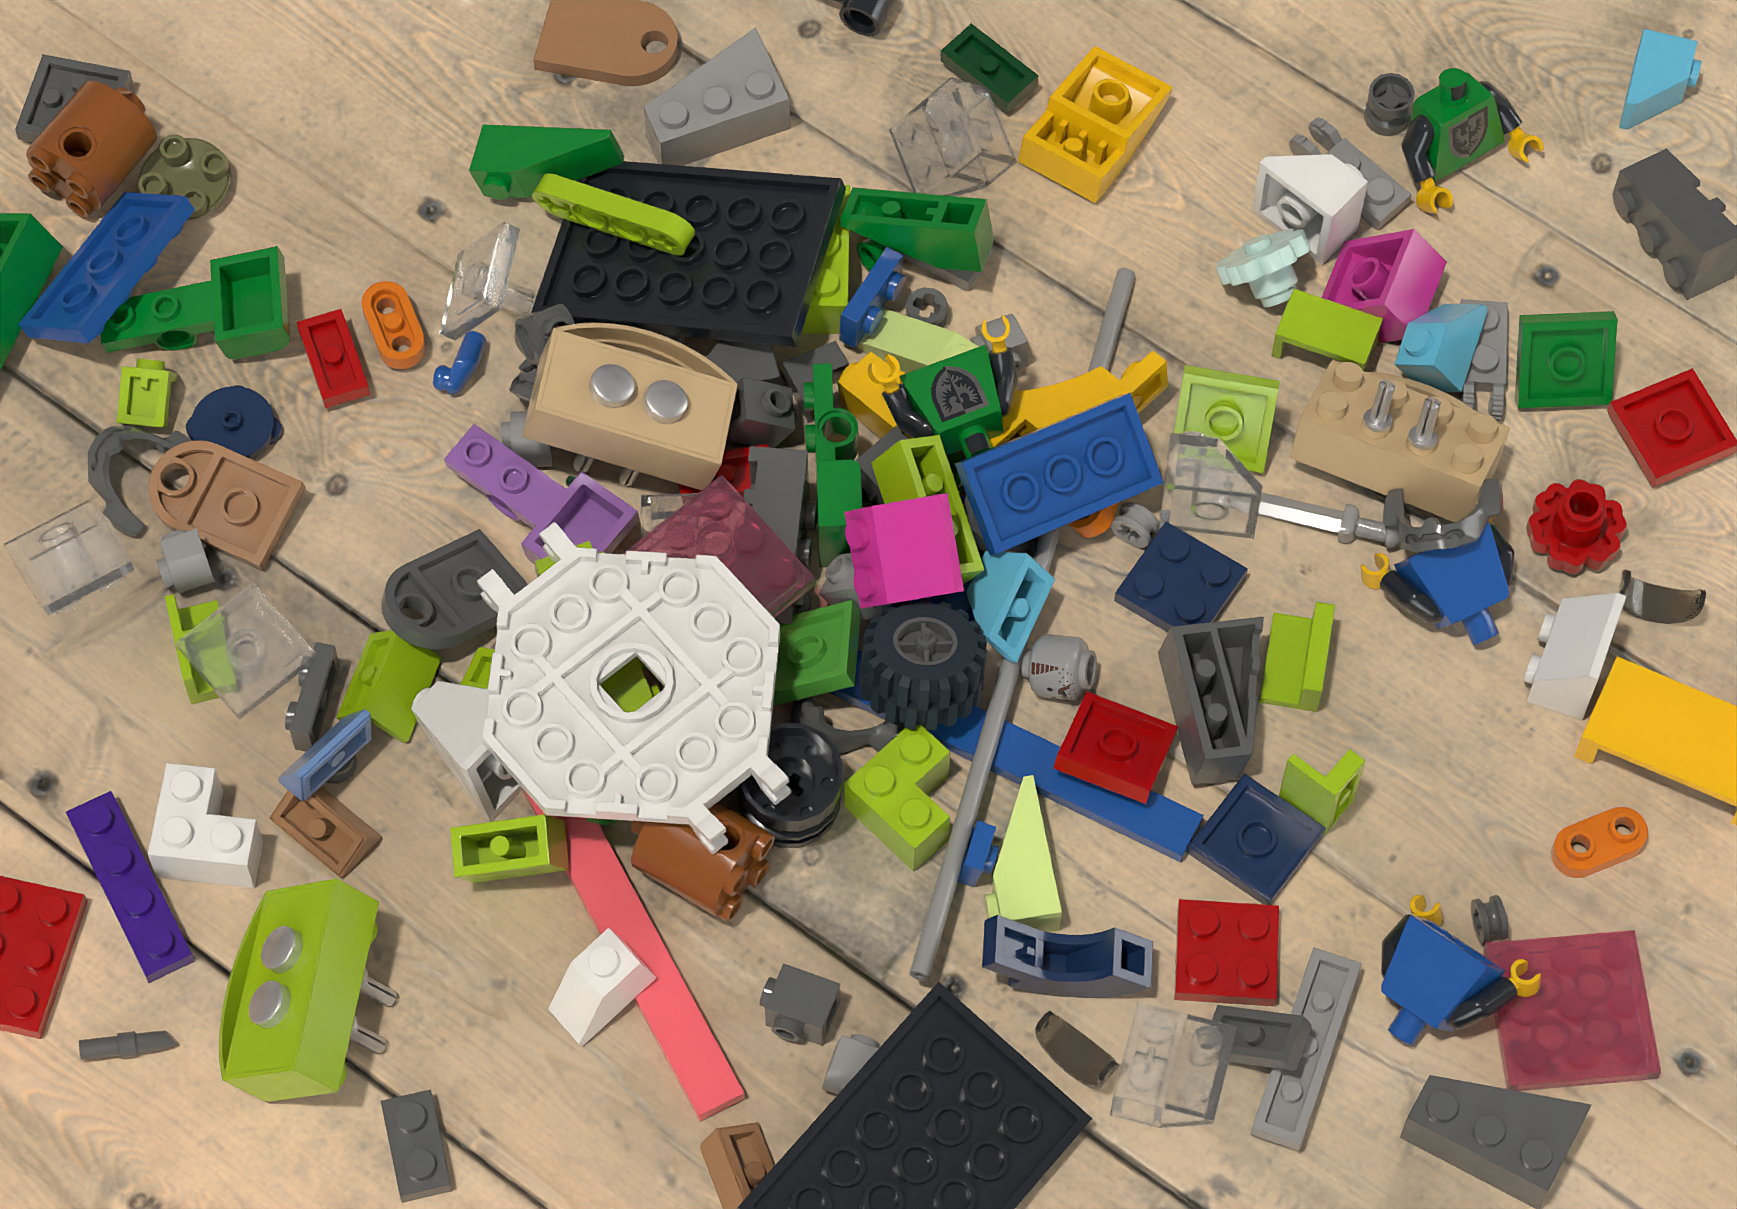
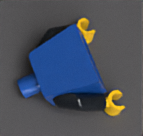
(1451, 583)
(1442, 977)

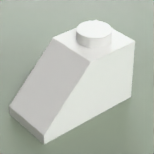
(599, 986)

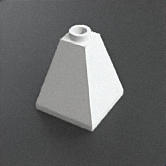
(453, 724)

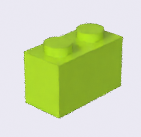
(509, 848)

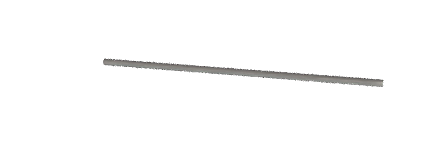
(1001, 695)

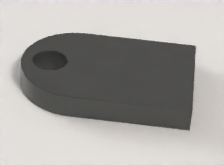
(446, 593)

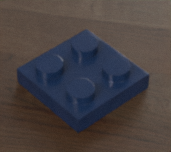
(1180, 581)

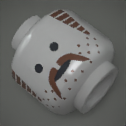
(1059, 667)

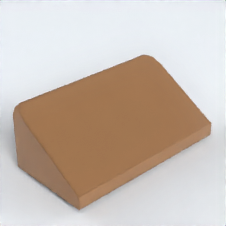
(326, 829)
(736, 1161)

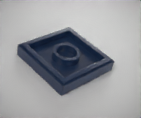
(1256, 840)

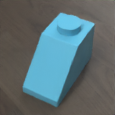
(1659, 76)
(1442, 345)
(1008, 600)

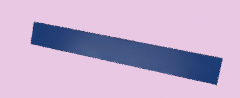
(1019, 753)

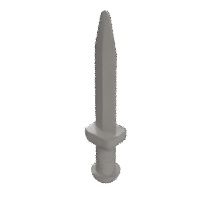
(1345, 523)

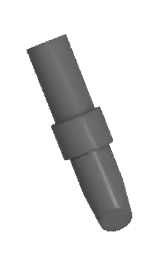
(126, 1044)

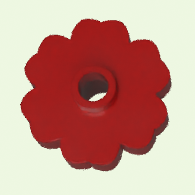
(1576, 526)

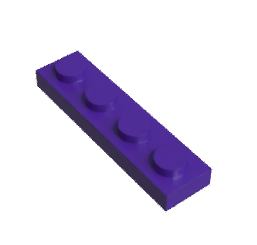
(130, 887)

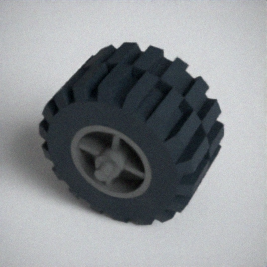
(923, 664)

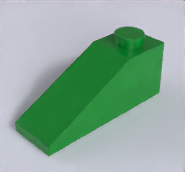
(515, 158)
(928, 227)

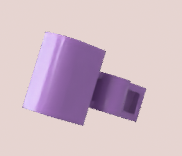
(525, 493)

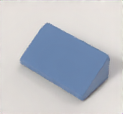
(327, 755)

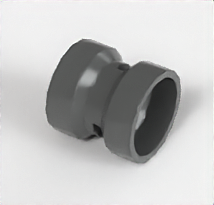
(1389, 104)

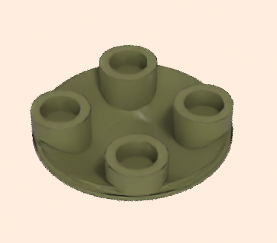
(187, 169)

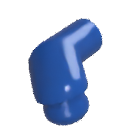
(464, 365)

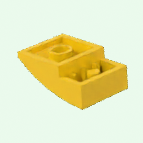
(1094, 124)

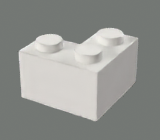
(194, 840)

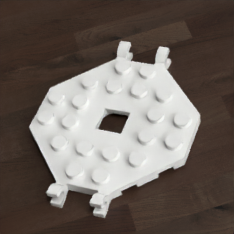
(680, 748)

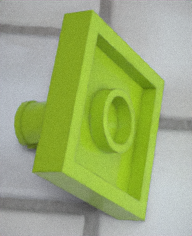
(1229, 408)

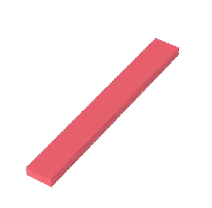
(665, 1001)

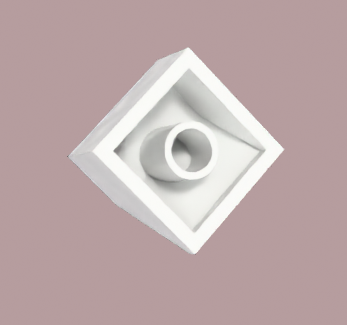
(1311, 195)
(1573, 652)

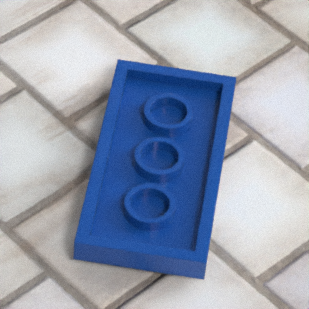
(107, 267)
(1059, 473)

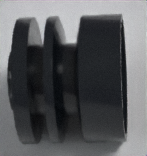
(814, 771)

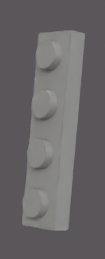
(1291, 1093)

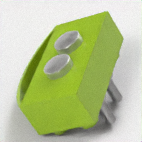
(299, 991)

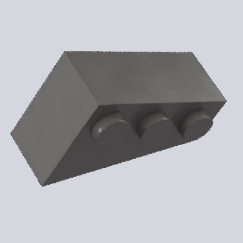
(1678, 223)
(782, 500)
(1212, 694)
(1496, 1133)

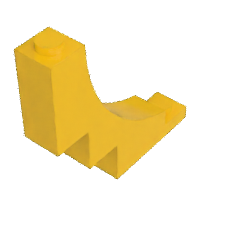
(1031, 407)

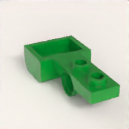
(240, 303)
(836, 470)

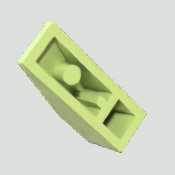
(913, 341)
(1024, 873)

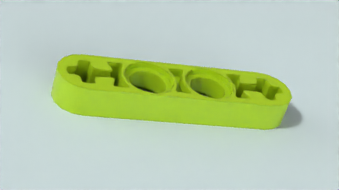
(613, 214)

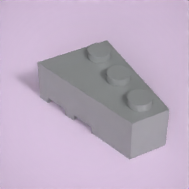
(719, 105)

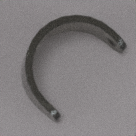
(1658, 602)
(1075, 1051)

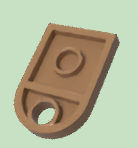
(606, 41)
(228, 498)

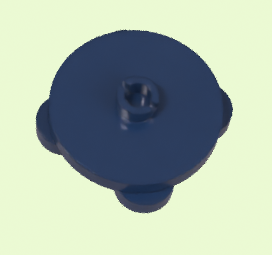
(236, 420)

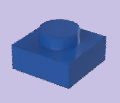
(979, 855)

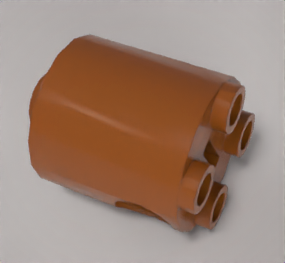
(91, 146)
(683, 864)

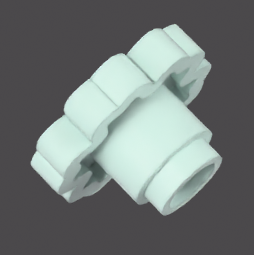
(1266, 265)

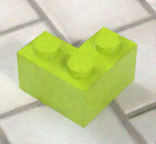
(893, 799)

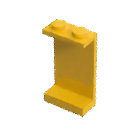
(1665, 730)

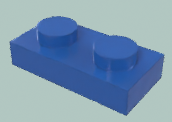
(865, 308)

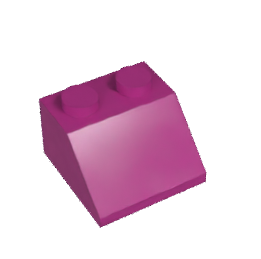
(1387, 278)
(903, 551)

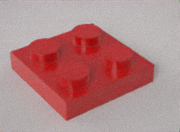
(1672, 427)
(1115, 747)
(1226, 952)

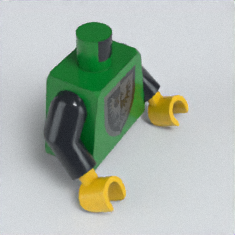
(1454, 128)
(956, 396)

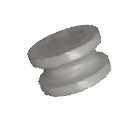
(1135, 525)

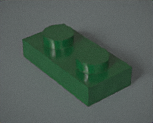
(989, 65)

